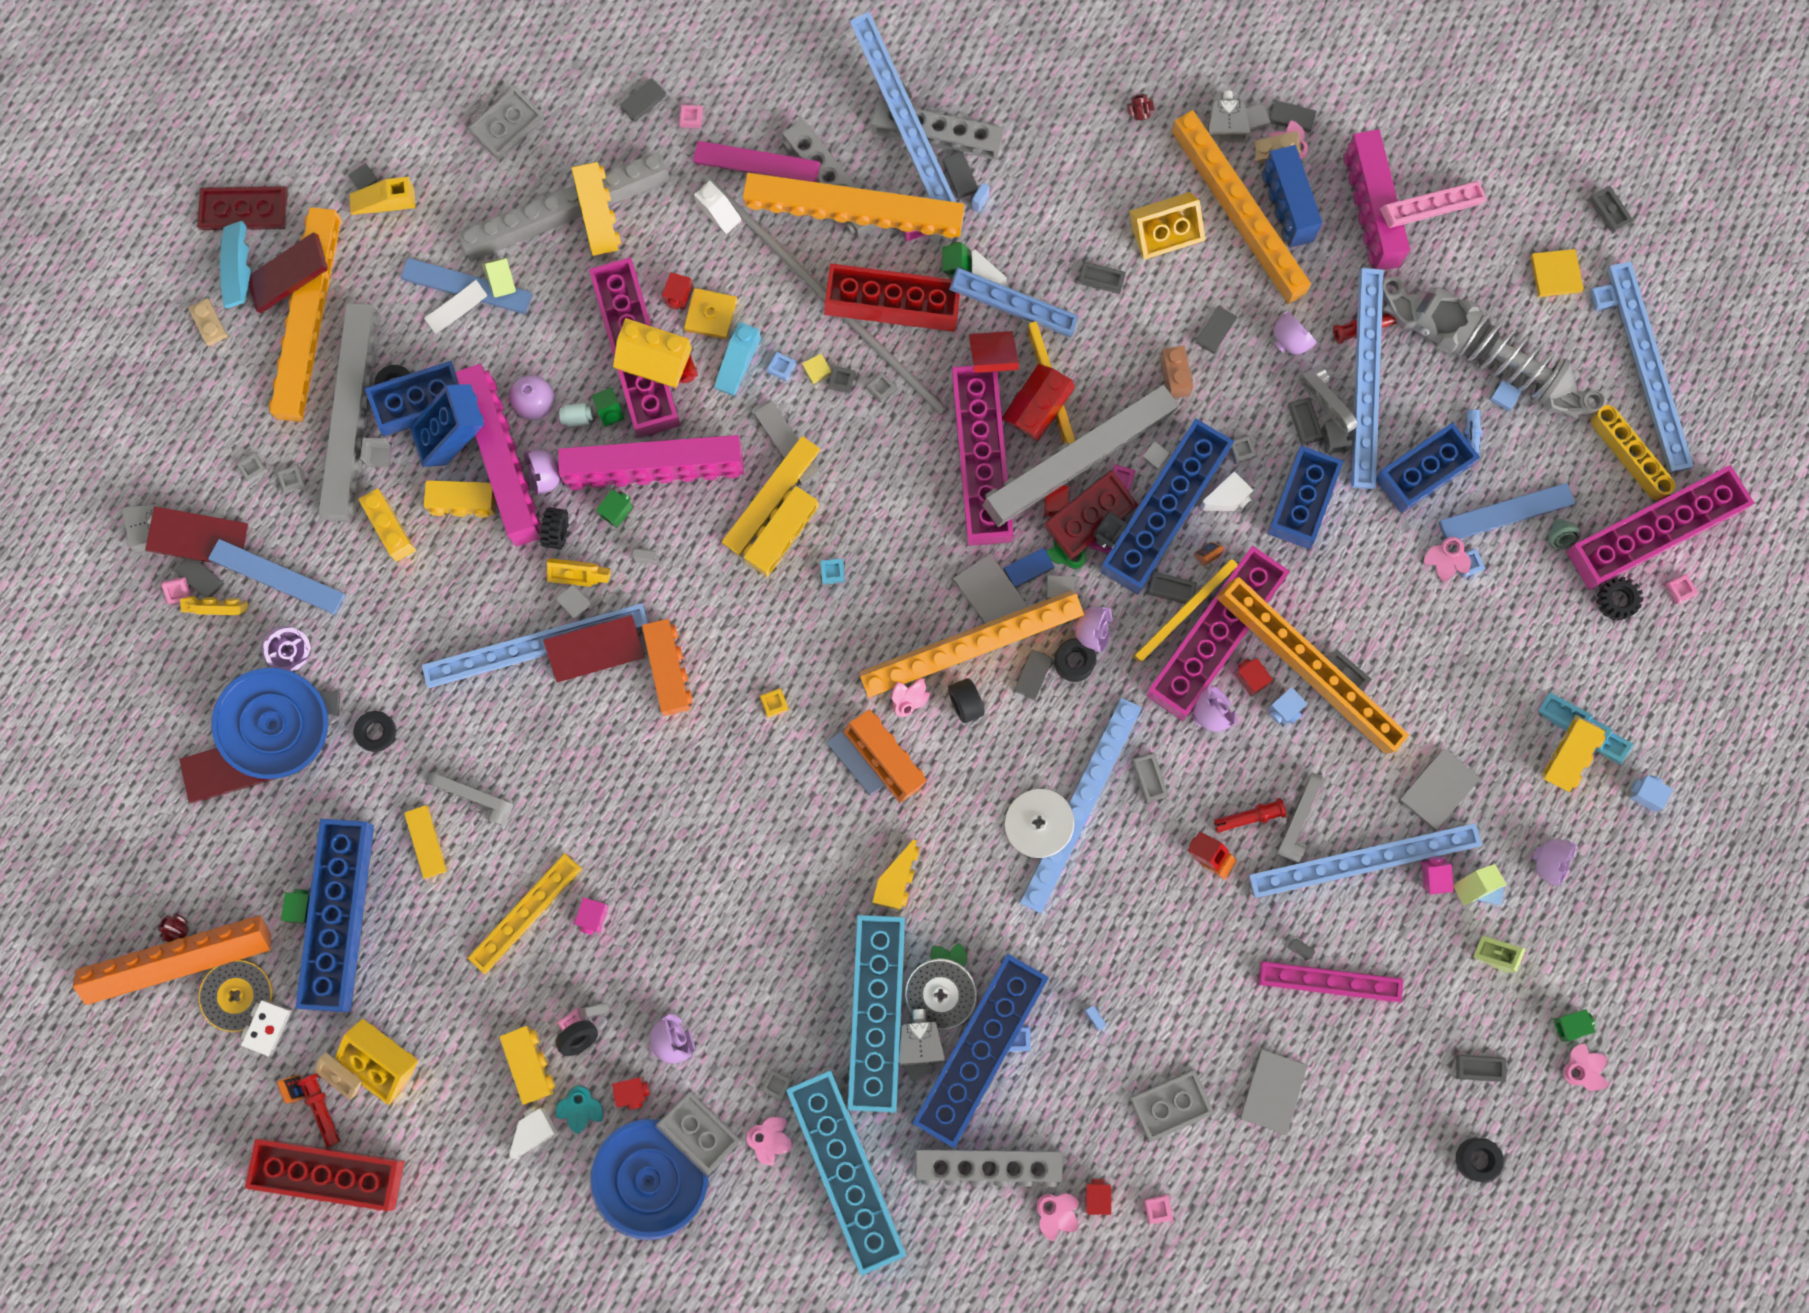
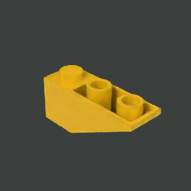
(383, 196)
(892, 884)

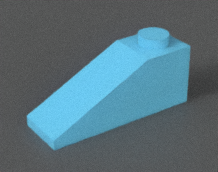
(737, 358)

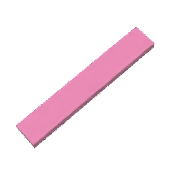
(1433, 204)

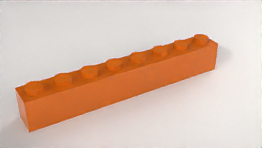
(172, 960)

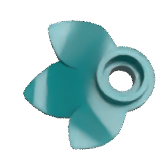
(579, 1112)

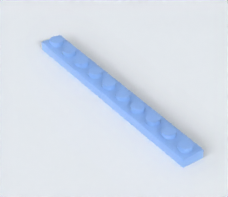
(901, 108)
(1650, 368)
(1367, 378)
(512, 651)
(1083, 801)
(1364, 860)

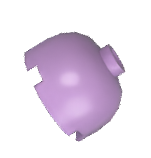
(1292, 335)
(531, 397)
(543, 470)
(1093, 627)
(285, 648)
(1213, 710)
(1554, 859)
(670, 1041)

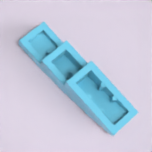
(233, 266)
(1562, 713)

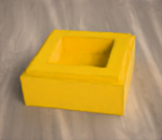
(774, 702)

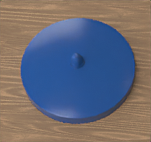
(270, 723)
(645, 1183)

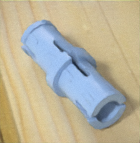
(1473, 429)

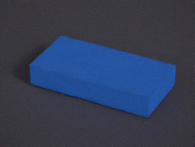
(1029, 568)

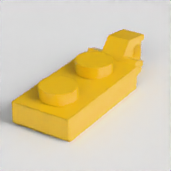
(576, 572)
(212, 606)

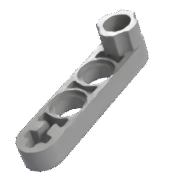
(1314, 384)
(498, 809)
(1289, 846)

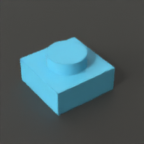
(832, 571)

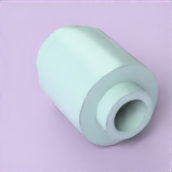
(576, 415)

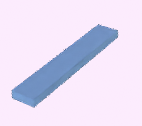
(454, 282)
(1013, 302)
(1507, 512)
(276, 577)

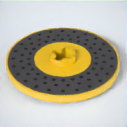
(216, 994)

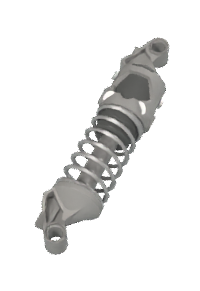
(1464, 329)

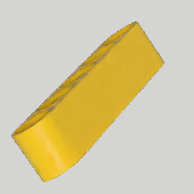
(1633, 464)

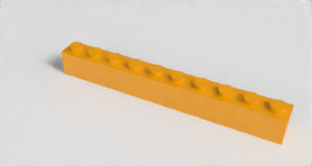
(853, 205)
(1240, 207)
(304, 325)
(971, 643)
(1312, 666)

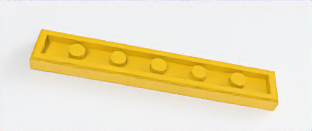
(1042, 358)
(770, 495)
(1185, 610)
(524, 913)

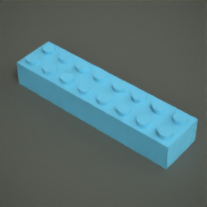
(876, 1014)
(846, 1173)

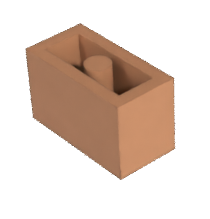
(1176, 371)

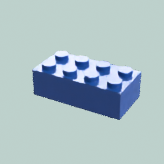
(1291, 196)
(403, 399)
(446, 425)
(1427, 468)
(1305, 497)

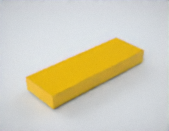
(425, 842)

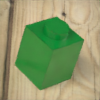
(956, 256)
(608, 407)
(614, 507)
(296, 906)
(1574, 1025)

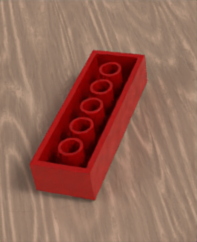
(891, 297)
(324, 1174)

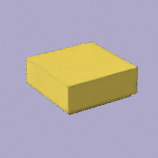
(817, 368)

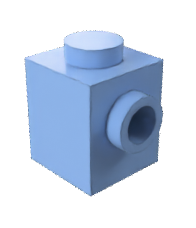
(1287, 707)
(1650, 792)

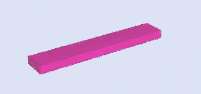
(755, 162)
(1330, 981)

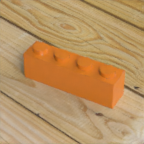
(666, 667)
(885, 755)

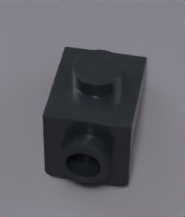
(1109, 530)

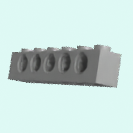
(802, 135)
(945, 138)
(1050, 1159)

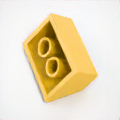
(1167, 225)
(651, 353)
(376, 1060)

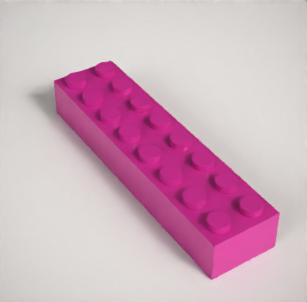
(621, 298)
(980, 451)
(501, 459)
(651, 462)
(1659, 527)
(1212, 639)

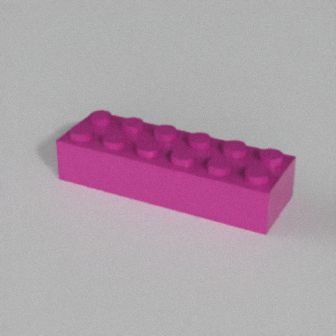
(1372, 190)

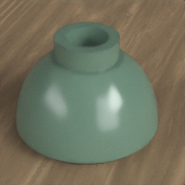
(1563, 534)

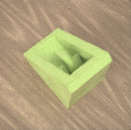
(499, 276)
(1479, 884)
(1499, 954)

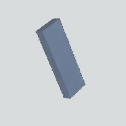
(855, 762)

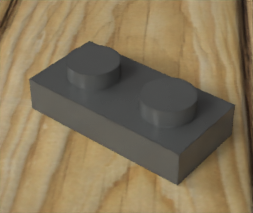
(1611, 209)
(1349, 669)

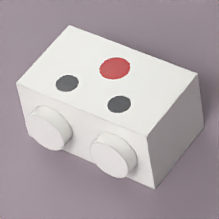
(265, 1027)

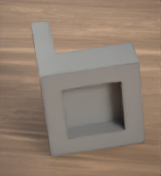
(376, 452)
(574, 601)

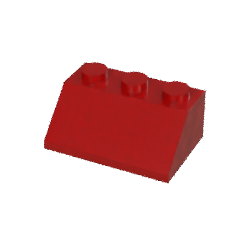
(1039, 401)

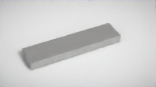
(782, 436)

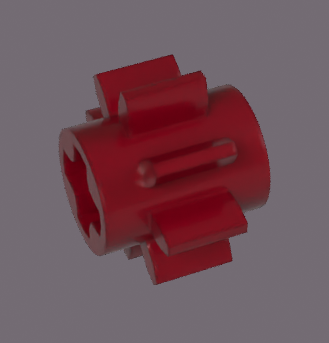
(1140, 106)
(173, 927)

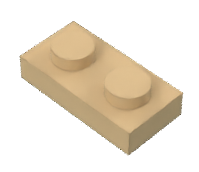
(1266, 145)
(208, 322)
(338, 1076)

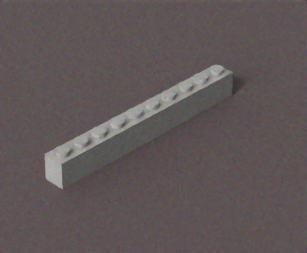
(559, 208)
(349, 412)
(1080, 455)

